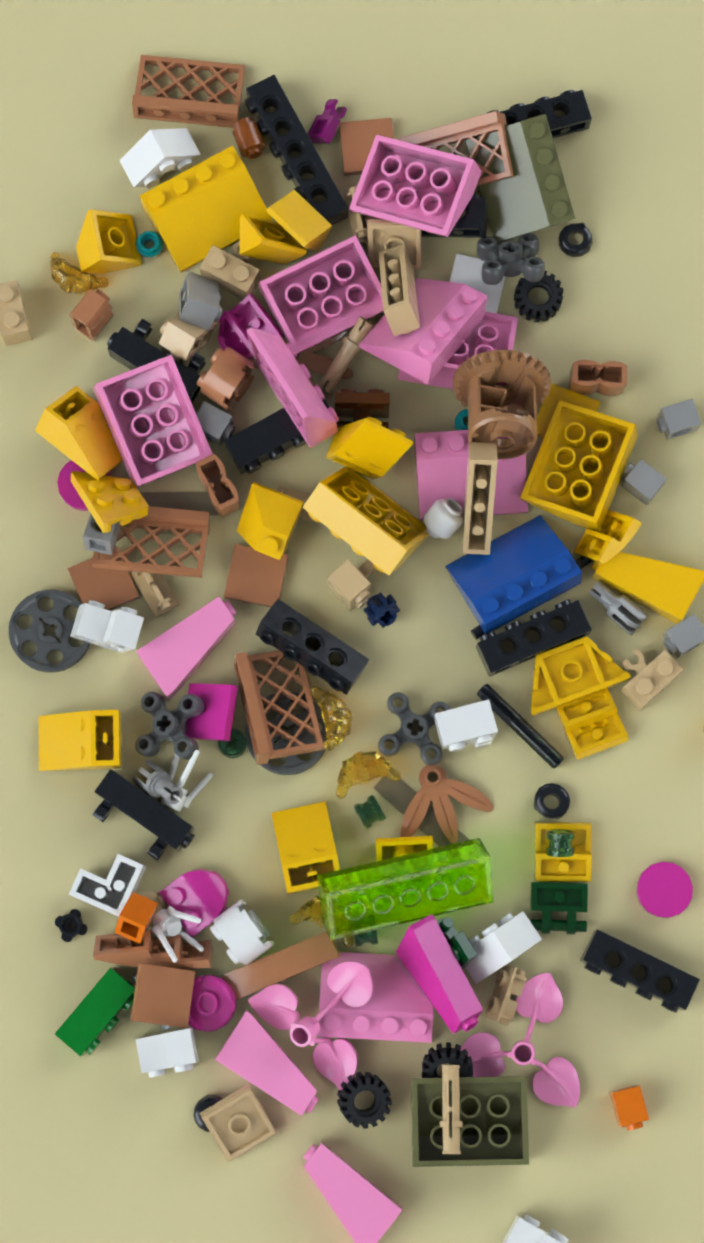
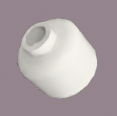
(443, 518)

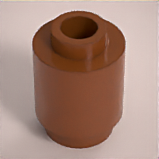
(248, 138)

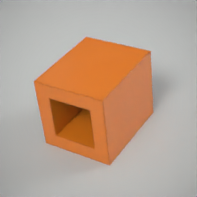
(136, 917)
(629, 1107)

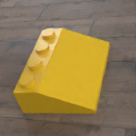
(203, 207)
(580, 465)
(366, 519)

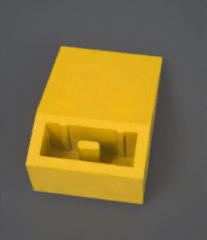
(80, 432)
(368, 447)
(80, 741)
(305, 845)

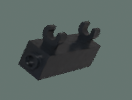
(134, 352)
(145, 811)

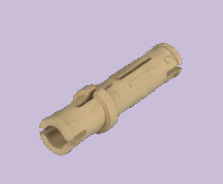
(345, 354)
(449, 1074)

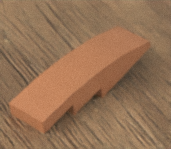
(125, 952)
(282, 965)

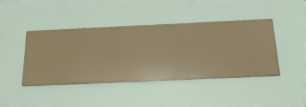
(180, 500)
(400, 796)

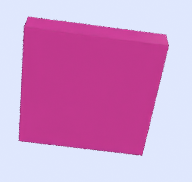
(218, 712)

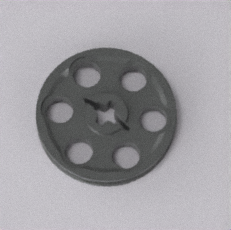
(36, 632)
(293, 764)

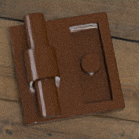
(362, 405)

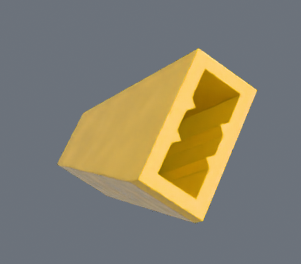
(651, 583)

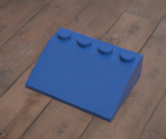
(518, 575)

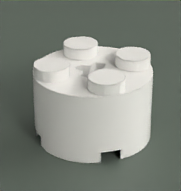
(242, 933)

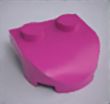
(242, 317)
(197, 894)

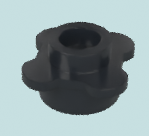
(63, 924)

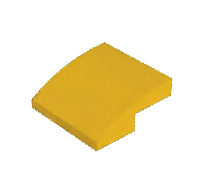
(613, 537)
(592, 724)
(570, 869)

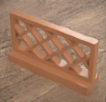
(186, 108)
(469, 129)
(161, 520)
(255, 712)

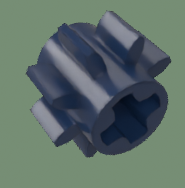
(381, 610)

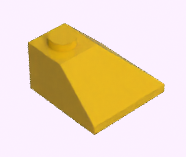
(107, 243)
(269, 520)

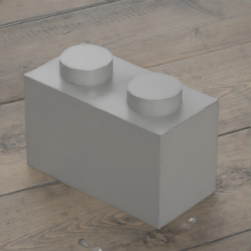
(199, 301)

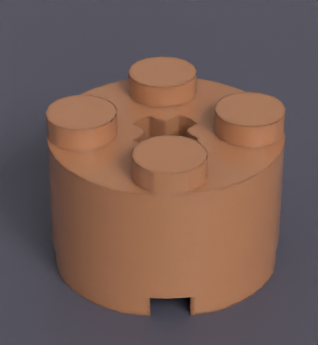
(227, 377)

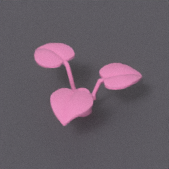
(278, 1005)
(556, 1082)

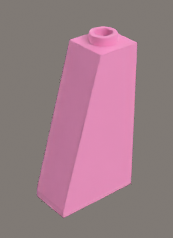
(185, 646)
(263, 1063)
(354, 1199)

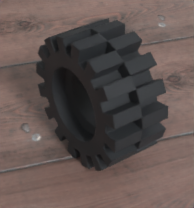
(534, 311)
(446, 1055)
(375, 1111)

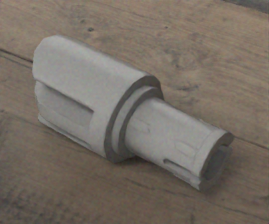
(619, 608)
(158, 783)

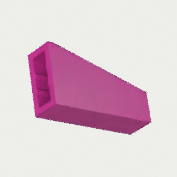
(439, 974)

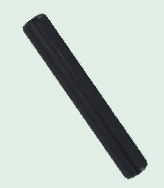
(521, 726)

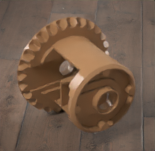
(502, 409)

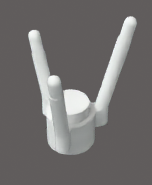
(186, 800)
(168, 923)

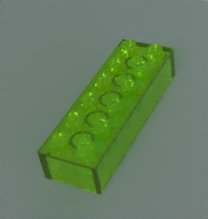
(405, 888)

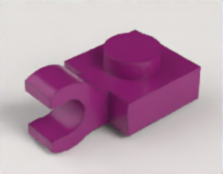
(325, 125)

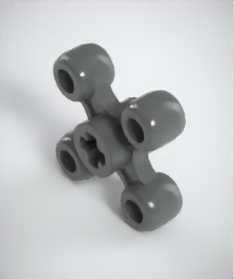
(510, 259)
(156, 705)
(404, 735)

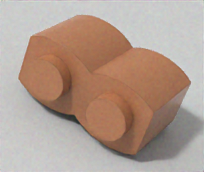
(92, 314)
(603, 378)
(215, 481)

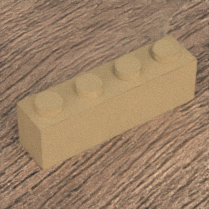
(399, 290)
(479, 498)

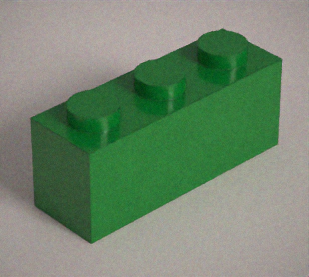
(97, 1013)

